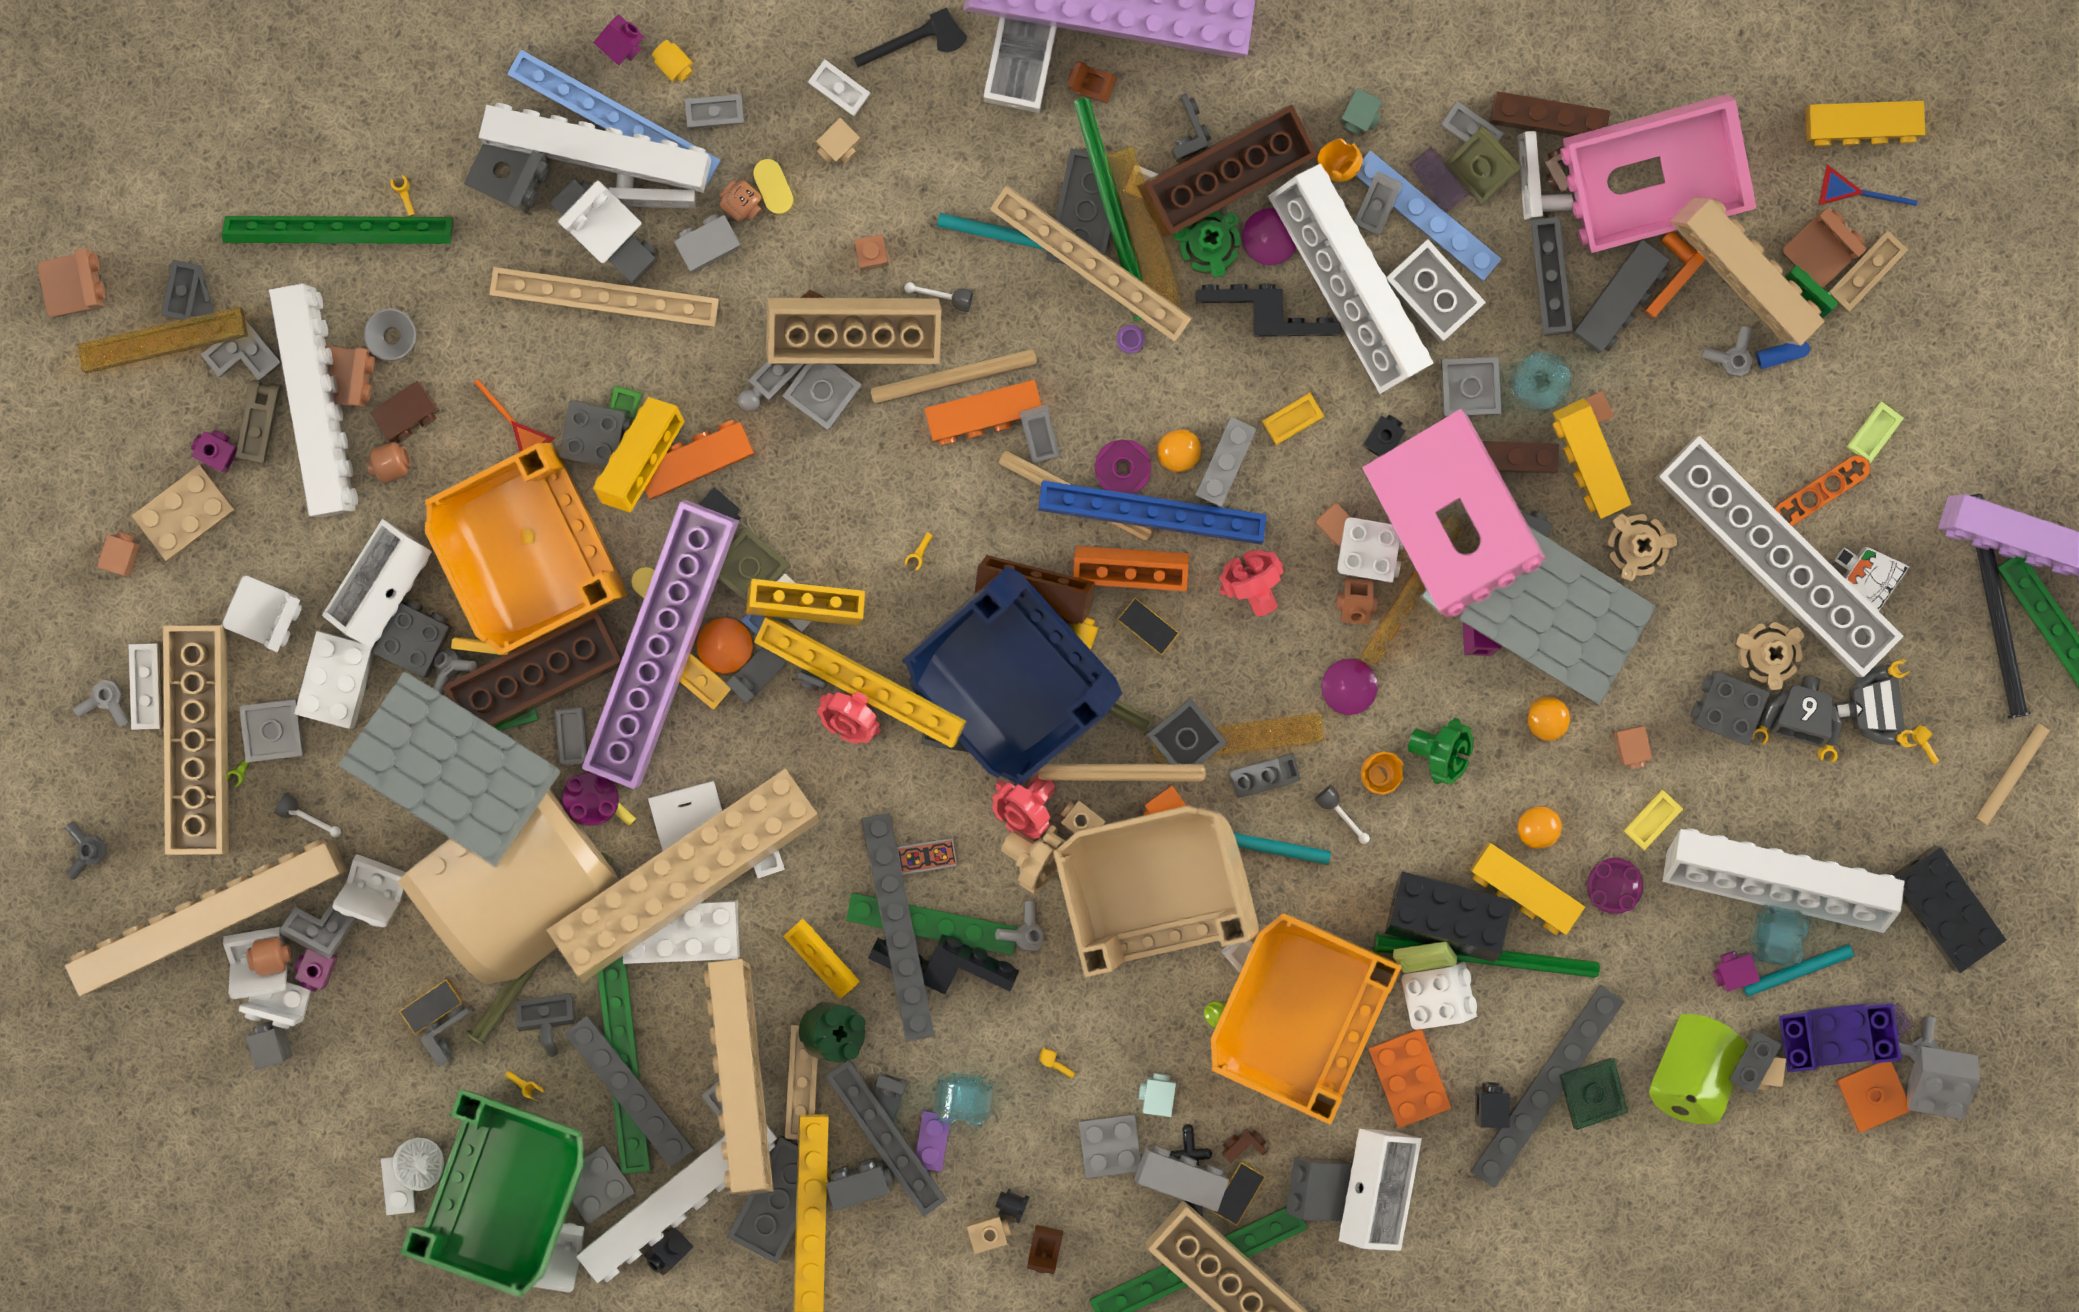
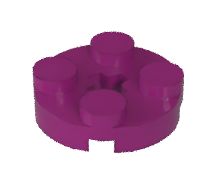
(1121, 451)

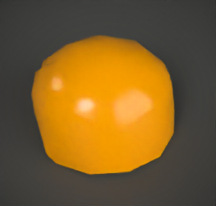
(1340, 160)
(1179, 450)
(1548, 718)
(1373, 777)
(1539, 827)

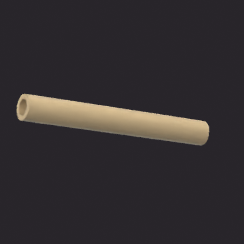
(2012, 774)

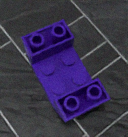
(1840, 1035)

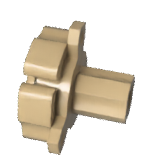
(1655, 544)
(1759, 654)
(1033, 858)

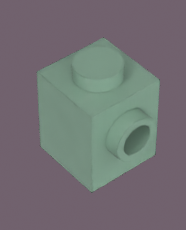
(1361, 113)

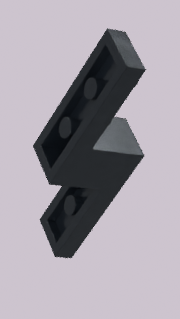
(1267, 311)
(950, 956)

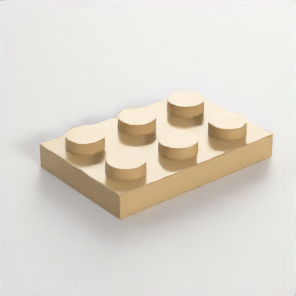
(183, 512)

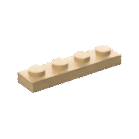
(801, 1084)

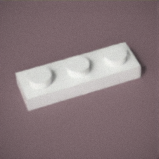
(145, 686)

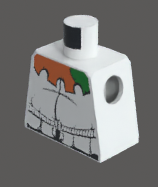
(1871, 573)

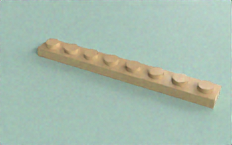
(1091, 263)
(604, 297)

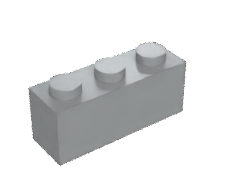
(1225, 462)
(1182, 1177)

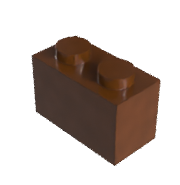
(405, 412)

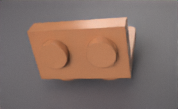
(1824, 247)
(71, 283)
(352, 374)

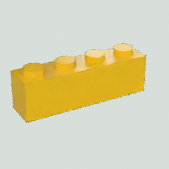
(1865, 122)
(638, 454)
(1591, 459)
(805, 602)
(1527, 889)

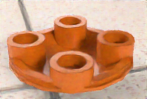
(724, 645)

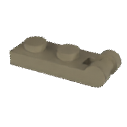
(257, 422)

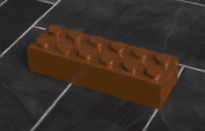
(1227, 170)
(537, 671)

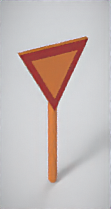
(524, 435)

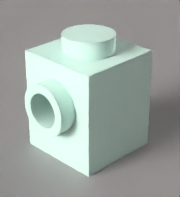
(1158, 1095)

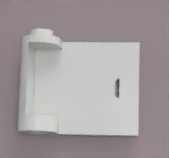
(675, 821)

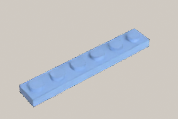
(1433, 221)

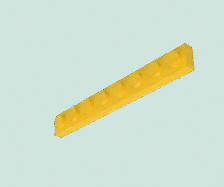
(854, 677)
(811, 1213)

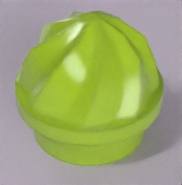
(1213, 1012)

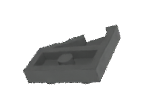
(186, 292)

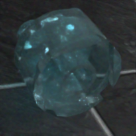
(1556, 376)
(1779, 935)
(963, 1098)

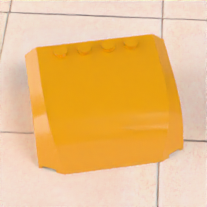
(512, 588)
(1301, 1015)

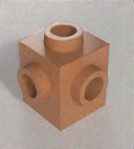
(1357, 607)

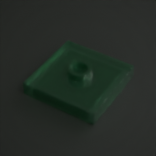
(1593, 1093)

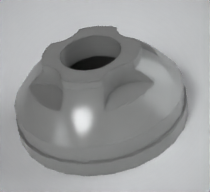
(378, 325)

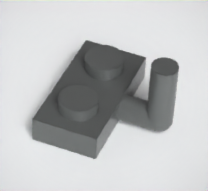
(544, 1014)

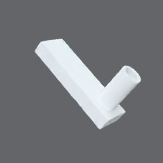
(651, 197)
(1533, 202)

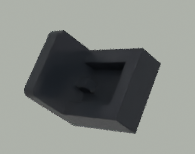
(668, 1251)

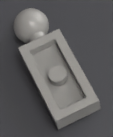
(767, 382)

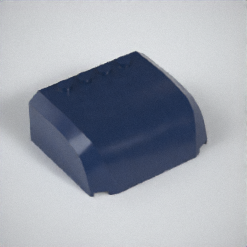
(1013, 677)

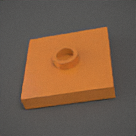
(1873, 1095)

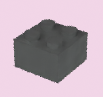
(1186, 735)

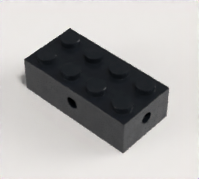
(1948, 909)
(1448, 913)

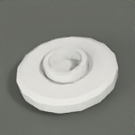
(418, 1164)

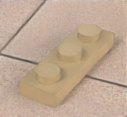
(1867, 271)

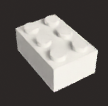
(1434, 291)
(335, 680)

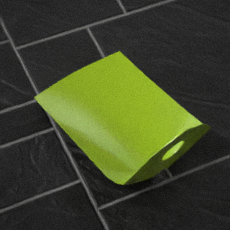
(1700, 1065)

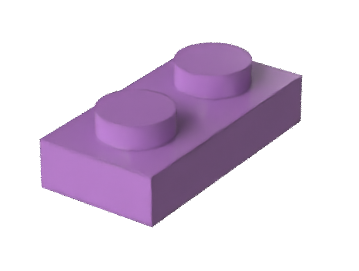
(932, 1141)

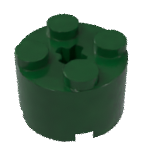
(832, 1032)

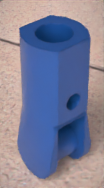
(1781, 354)

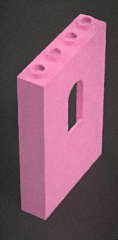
(1699, 157)
(1428, 475)

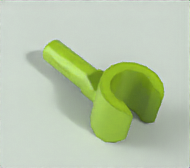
(239, 772)

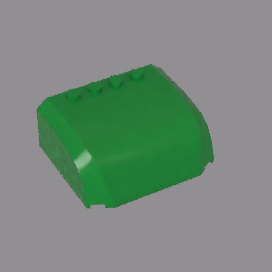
(500, 1195)

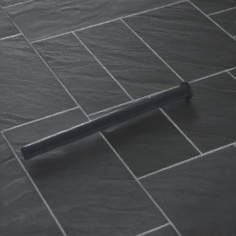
(2001, 631)

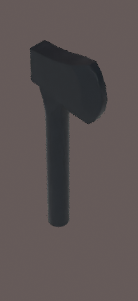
(941, 24)

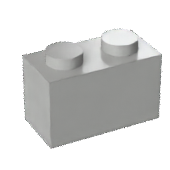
(707, 243)

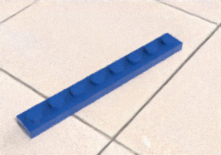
(1152, 512)

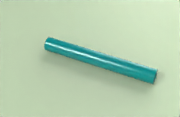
(985, 230)
(1282, 849)
(1798, 970)

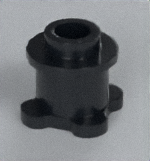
(1012, 1204)

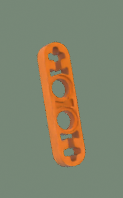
(1818, 487)

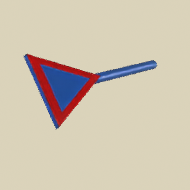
(1838, 187)

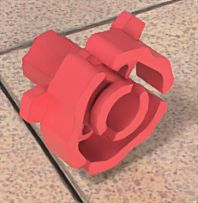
(1254, 580)
(849, 716)
(1024, 806)

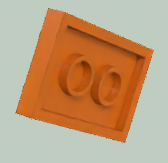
(1409, 1078)

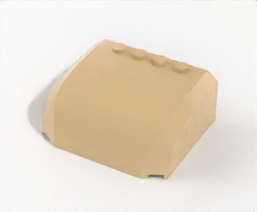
(1154, 887)
(501, 913)

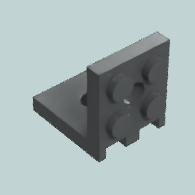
(522, 183)

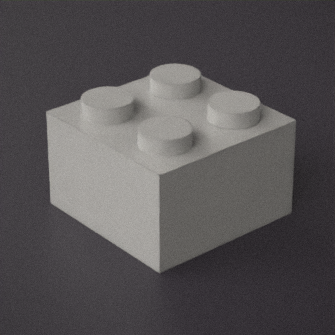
(1943, 1082)

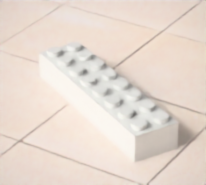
(1350, 278)
(311, 400)
(1783, 880)

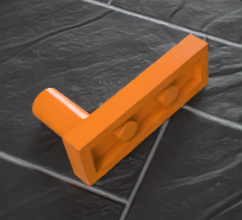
(1692, 261)

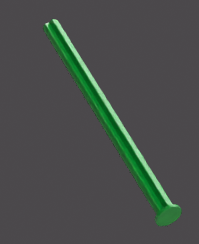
(1107, 188)
(1506, 959)

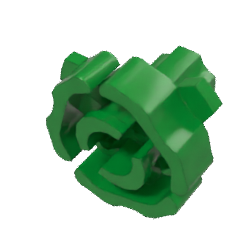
(1206, 251)
(1444, 750)

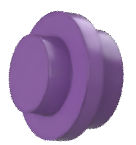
(1130, 339)

